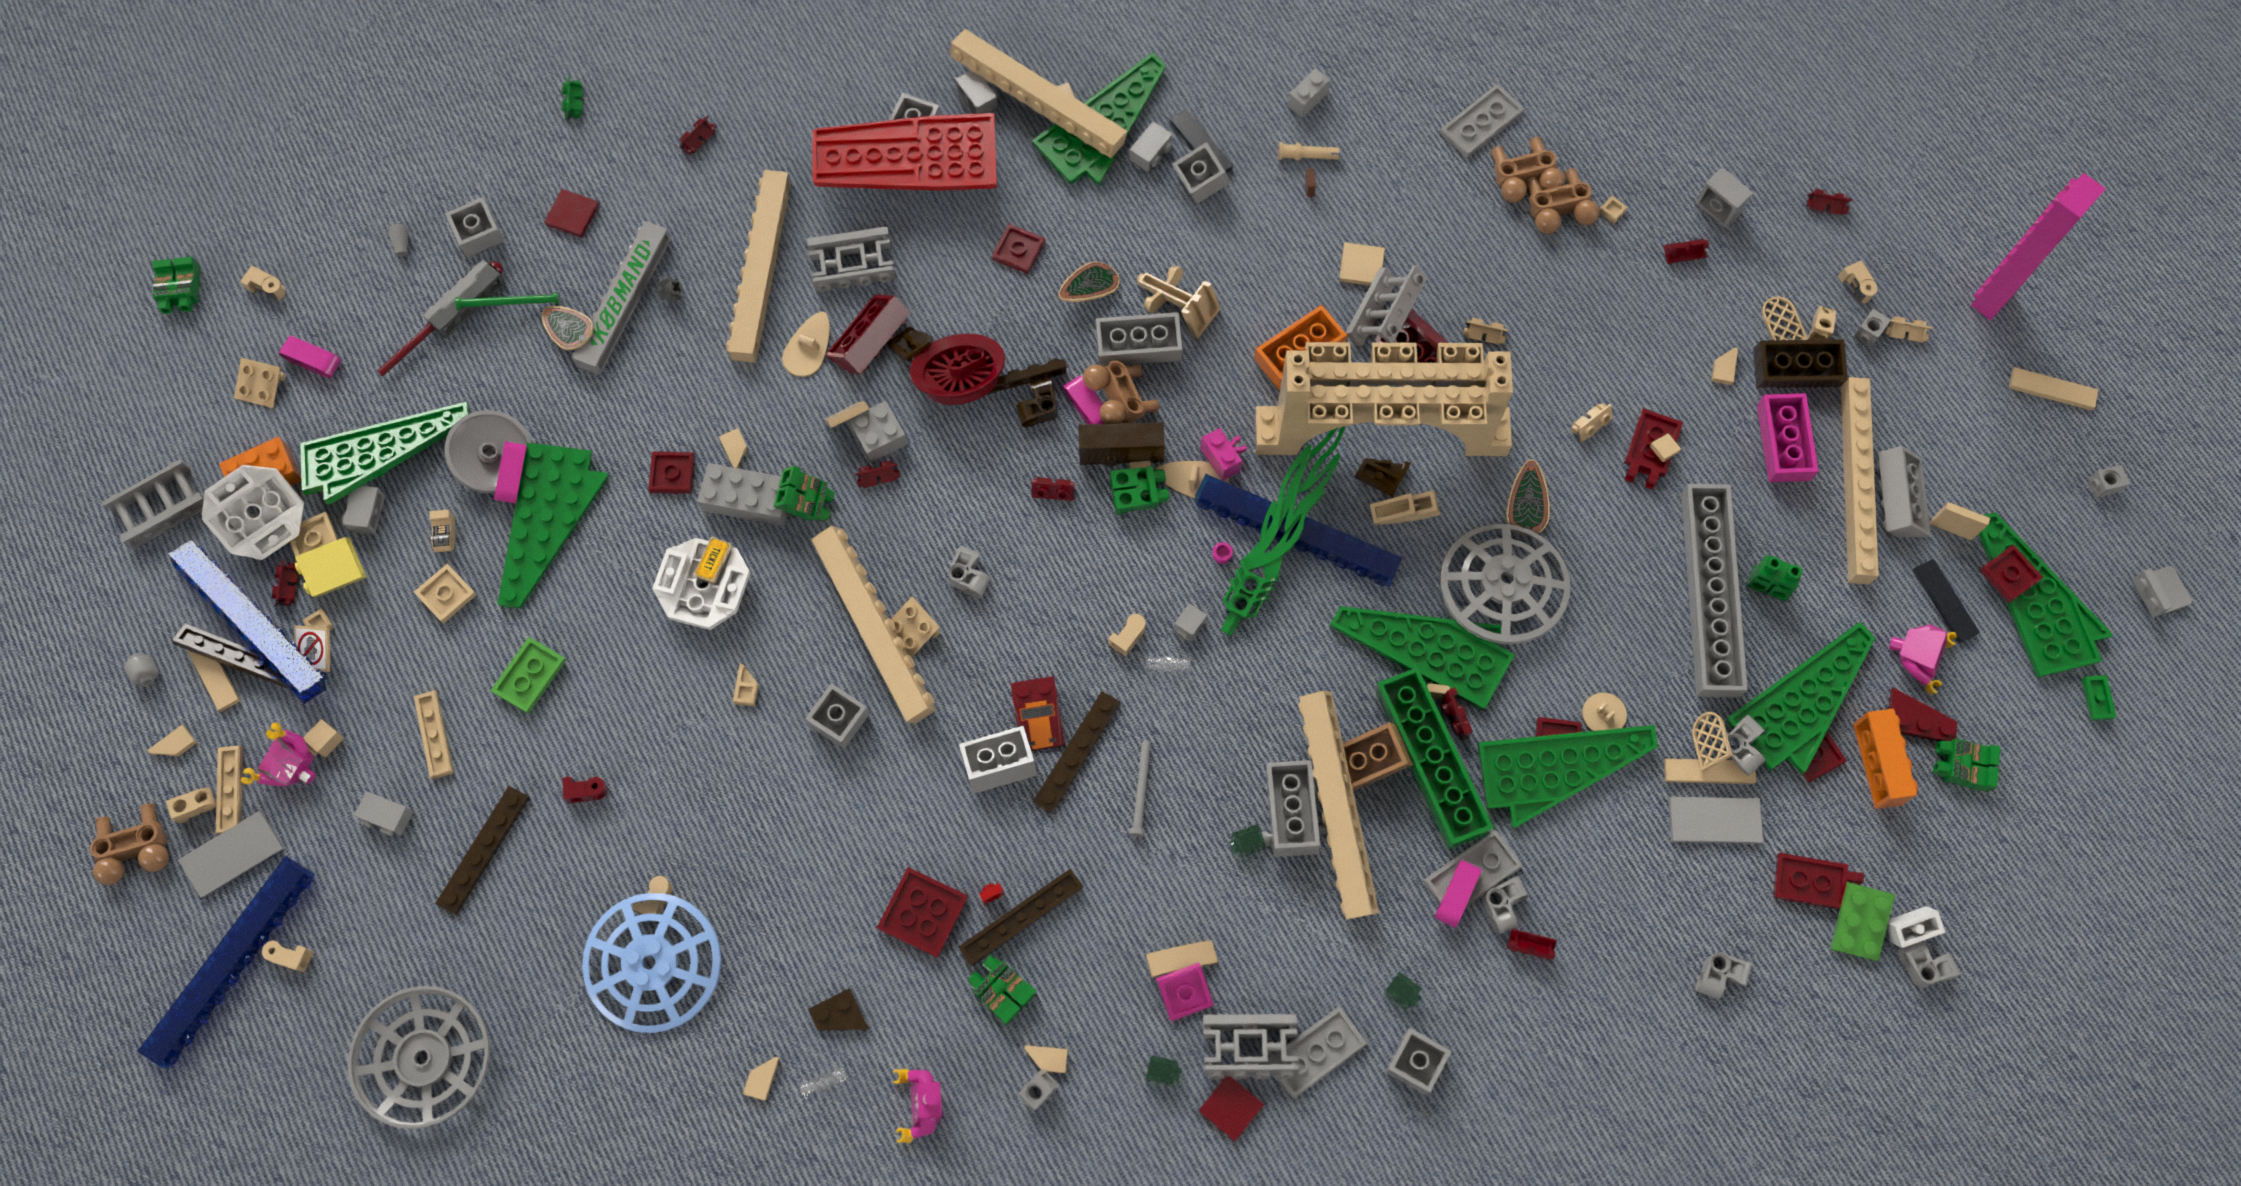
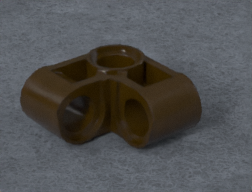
(1032, 411)

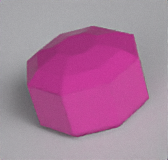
(1222, 553)

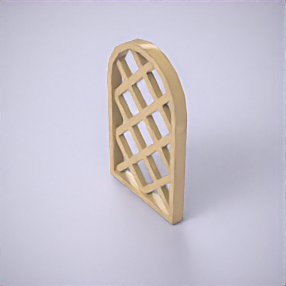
(1794, 314)
(1703, 765)

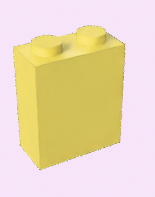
(330, 567)

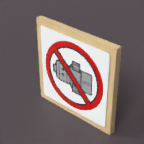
(315, 644)

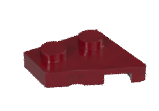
(1457, 715)

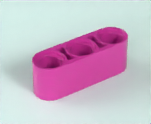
(310, 356)
(1084, 400)
(510, 472)
(1458, 893)

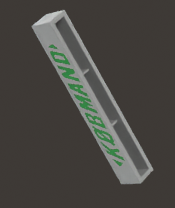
(622, 297)

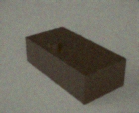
(1800, 363)
(1121, 443)

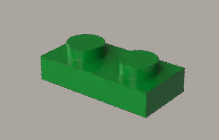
(2099, 698)

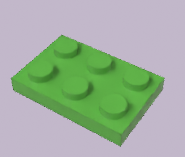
(528, 675)
(1862, 921)

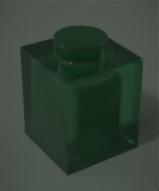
(1247, 841)
(1403, 991)
(1163, 1071)

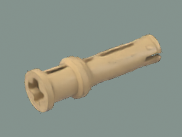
(1298, 151)

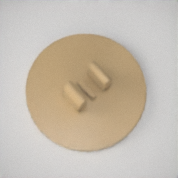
(1604, 712)

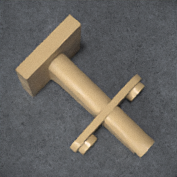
(1196, 309)

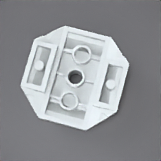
(249, 534)
(680, 591)

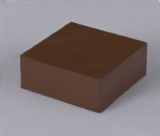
(1310, 184)

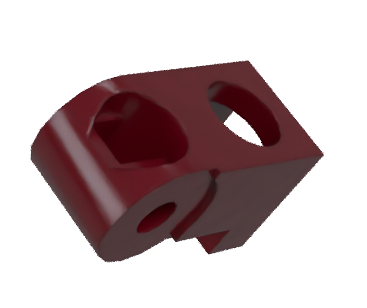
(583, 791)

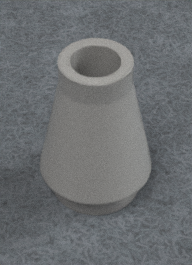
(399, 238)

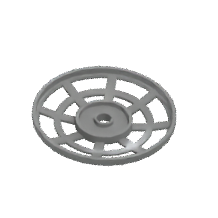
(1504, 593)
(406, 1055)

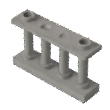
(1375, 299)
(171, 517)

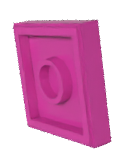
(1184, 991)

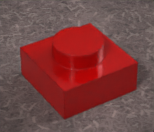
(990, 893)

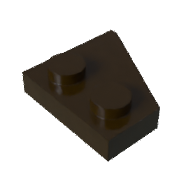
(1382, 474)
(838, 1013)

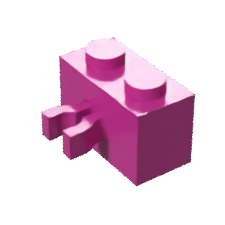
(1222, 454)

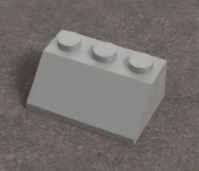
(998, 759)

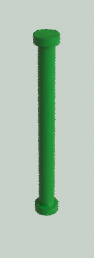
(512, 300)

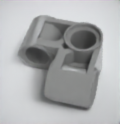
(973, 581)
(1746, 756)
(1502, 915)
(1918, 959)
(1713, 981)

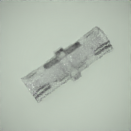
(1168, 664)
(823, 1082)

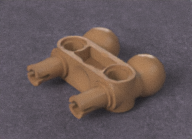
(1514, 172)
(1553, 202)
(1124, 401)
(127, 845)

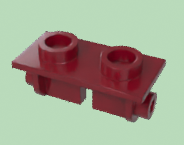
(701, 129)
(1821, 199)
(1686, 251)
(885, 471)
(1046, 489)
(283, 592)
(1532, 944)

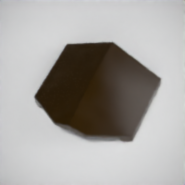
(909, 343)

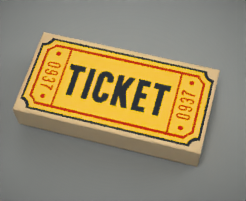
(712, 560)

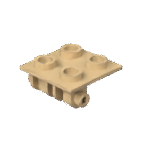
(258, 382)
(914, 626)

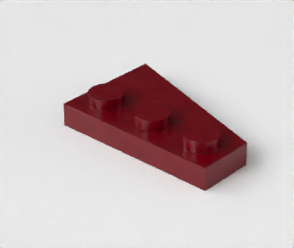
(1920, 719)

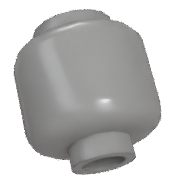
(141, 669)

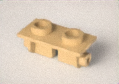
(1916, 330)
(1493, 331)
(1599, 416)

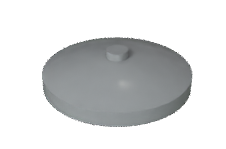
(477, 445)

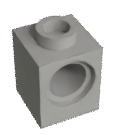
(1875, 321)
(2115, 476)
(1190, 623)
(1045, 1083)

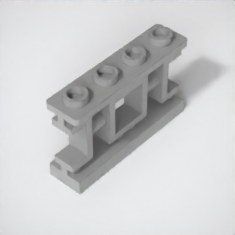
(849, 244)
(1250, 1027)

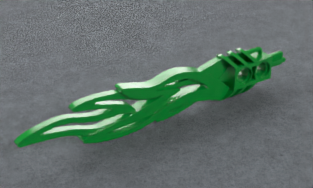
(1271, 561)

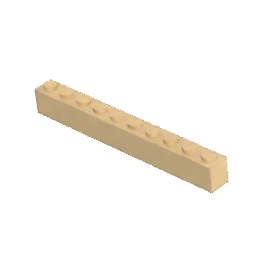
(1038, 93)
(759, 266)
(1859, 481)
(874, 625)
(1338, 805)

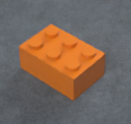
(270, 454)

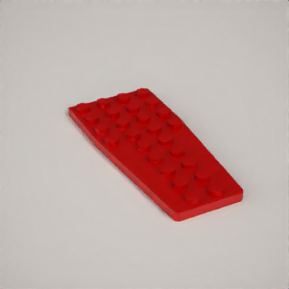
(908, 154)

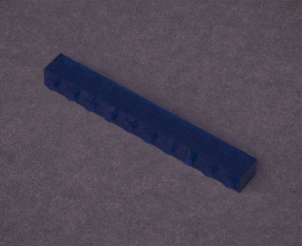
(1316, 537)
(248, 622)
(226, 963)

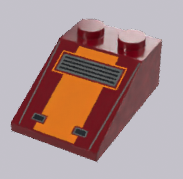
(1038, 712)

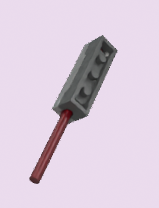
(443, 317)

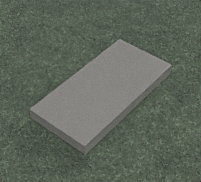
(1482, 121)
(1715, 820)
(231, 854)
(1490, 855)
(1320, 1050)

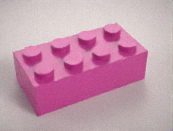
(1787, 438)

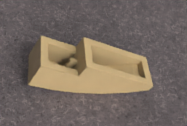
(1405, 508)
(1179, 957)

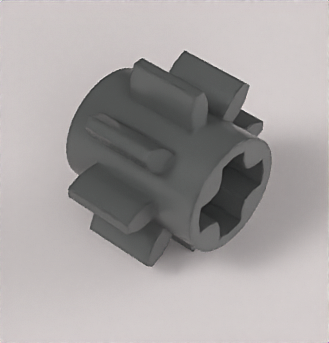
(670, 289)

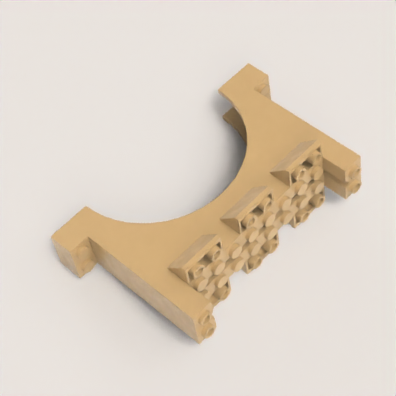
(1329, 392)

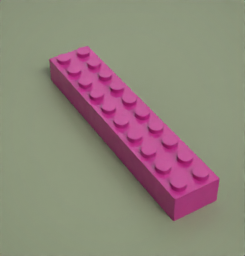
(2037, 244)

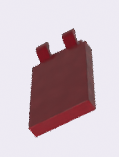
(1640, 455)
(1812, 880)

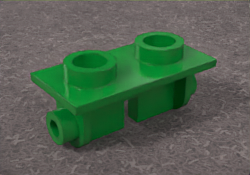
(571, 91)

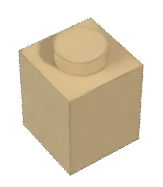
(322, 739)

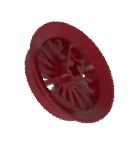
(974, 363)

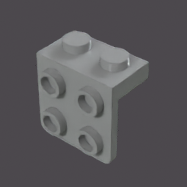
(2161, 590)

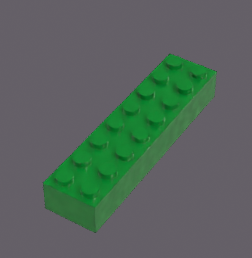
(1434, 759)

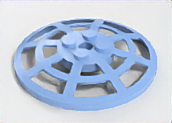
(665, 962)

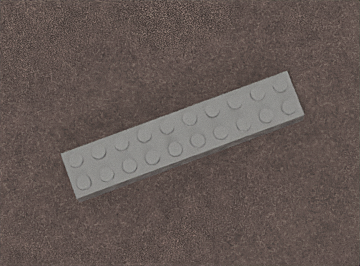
(1713, 591)

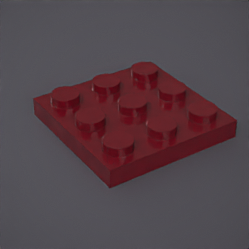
(922, 912)

